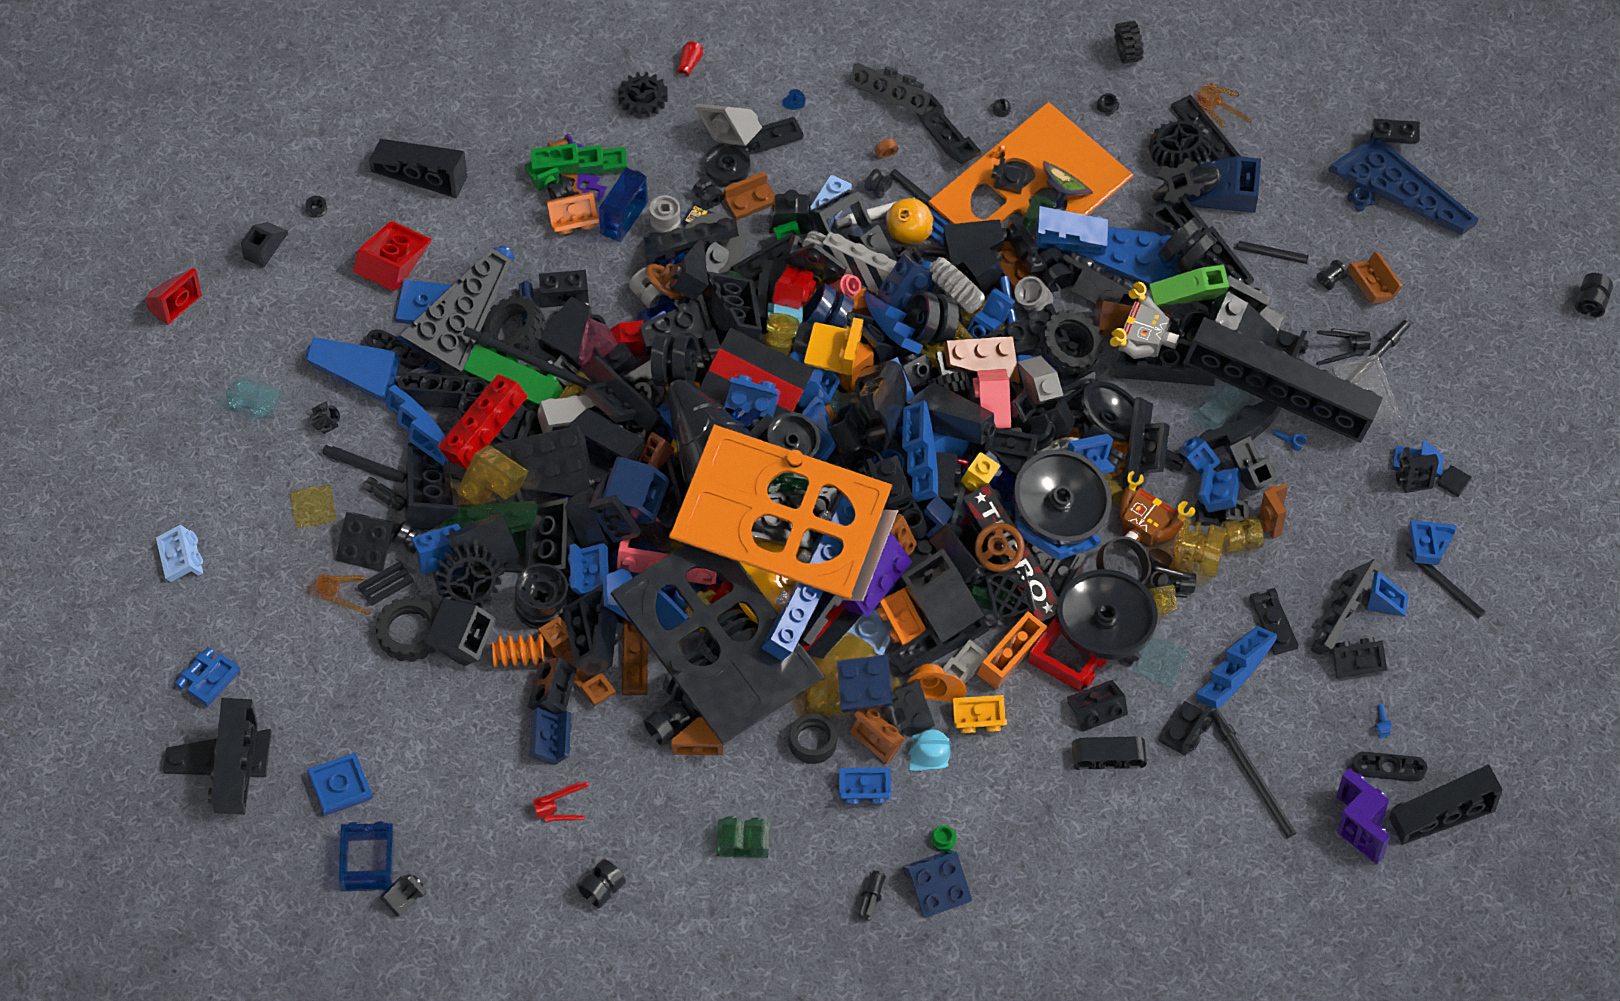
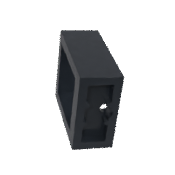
(835, 205)
(959, 545)

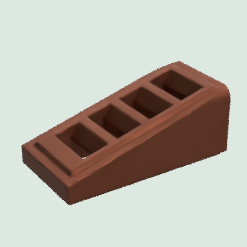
(655, 451)

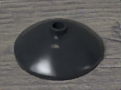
(1109, 408)

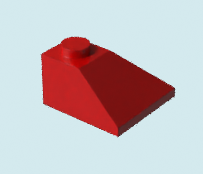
(174, 296)

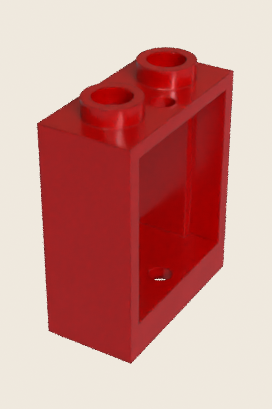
(1040, 659)

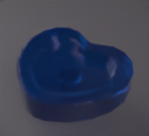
(795, 100)

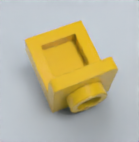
(980, 472)

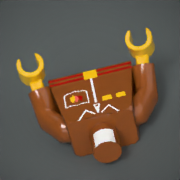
(1148, 517)

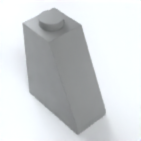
(1040, 380)

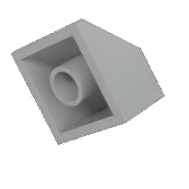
(729, 123)

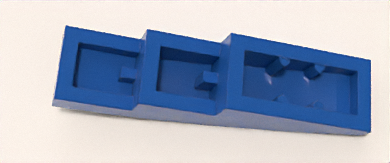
(891, 322)
(421, 427)
(920, 446)
(1237, 668)

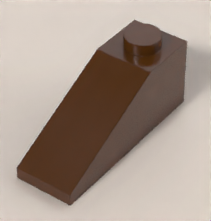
(1111, 316)

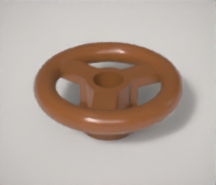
(664, 285)
(998, 538)

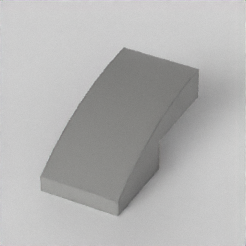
(966, 662)

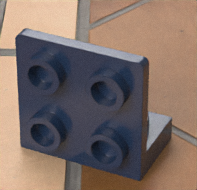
(938, 882)

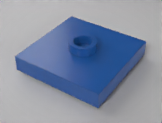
(417, 298)
(339, 784)

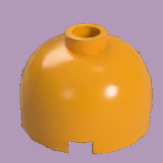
(909, 221)

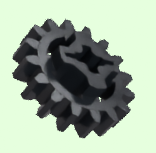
(642, 94)

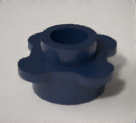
(1361, 193)

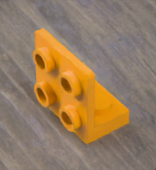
(834, 347)

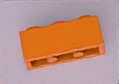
(1011, 650)

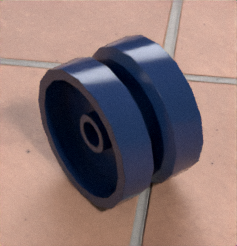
(828, 308)

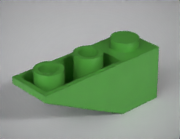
(1190, 286)

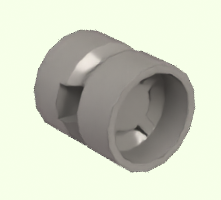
(664, 214)
(644, 289)
(1033, 294)

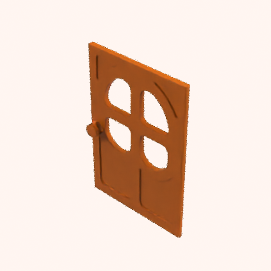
(1041, 138)
(732, 494)

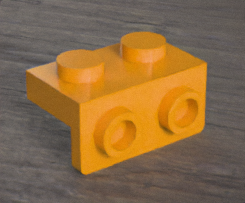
(979, 712)

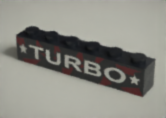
(985, 509)

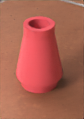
(848, 285)

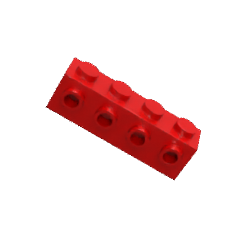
(483, 420)

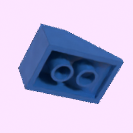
(671, 606)

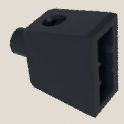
(791, 207)

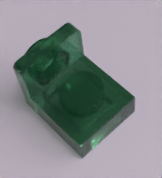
(1031, 214)

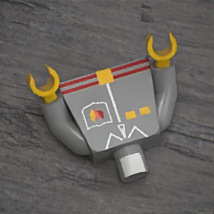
(1144, 328)

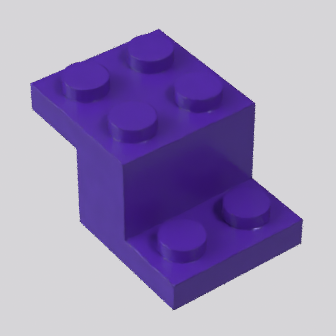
(1363, 816)

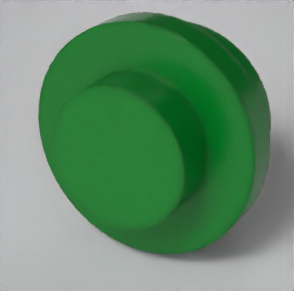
(943, 838)

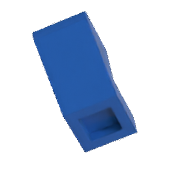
(992, 315)

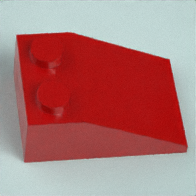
(390, 255)

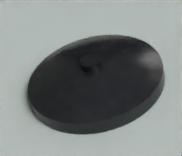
(1061, 497)
(1107, 614)

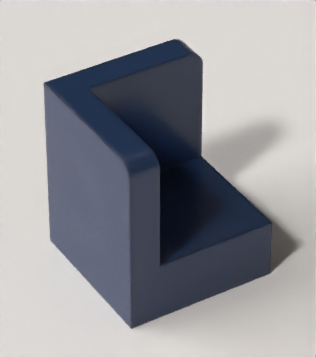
(936, 514)

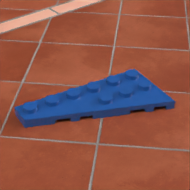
(1134, 255)

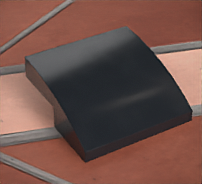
(1061, 570)

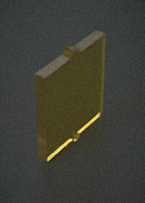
(313, 506)

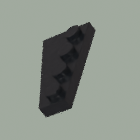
(680, 238)
(200, 756)

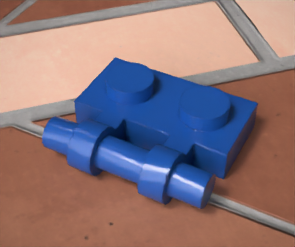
(212, 680)

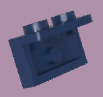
(903, 282)
(550, 736)

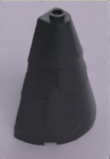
(692, 420)

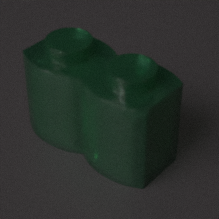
(743, 838)

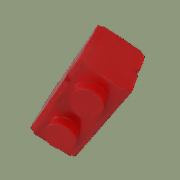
(794, 288)

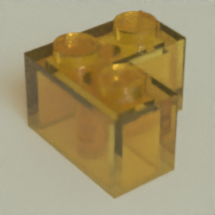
(490, 473)

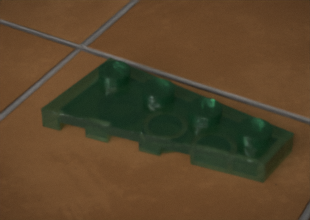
(517, 515)

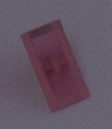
(597, 336)

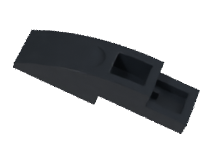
(1250, 422)

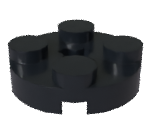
(726, 175)

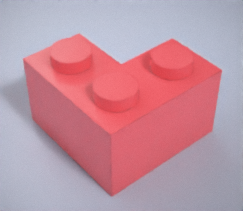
(994, 394)

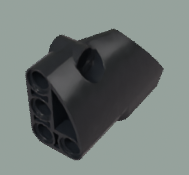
(882, 401)

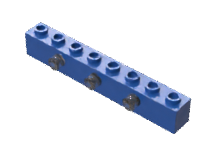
(802, 599)

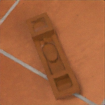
(557, 640)

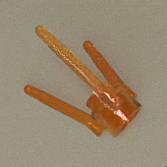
(1210, 96)
(330, 584)

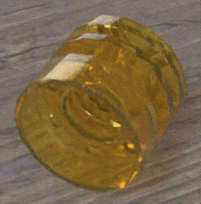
(1199, 548)

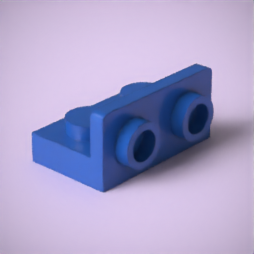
(752, 395)
(1219, 489)

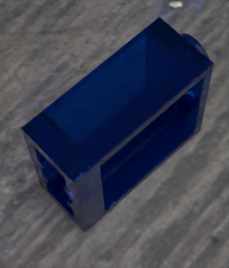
(623, 204)
(366, 880)

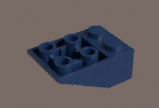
(1237, 187)

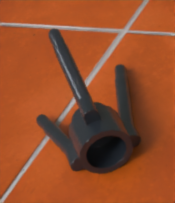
(1356, 339)
(1184, 581)

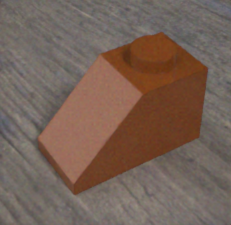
(696, 740)

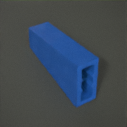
(358, 366)

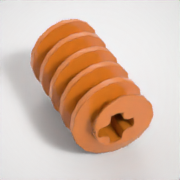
(518, 650)

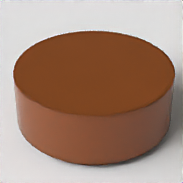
(886, 148)

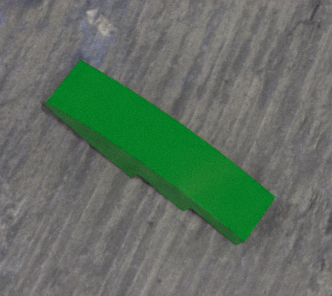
(582, 160)

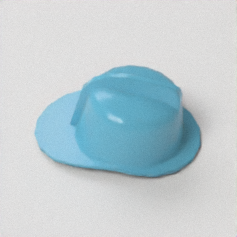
(929, 750)

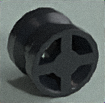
(878, 182)
(561, 189)
(1115, 458)

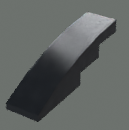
(928, 647)

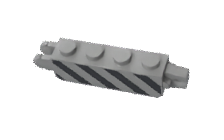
(861, 262)

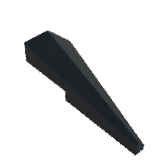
(1177, 215)

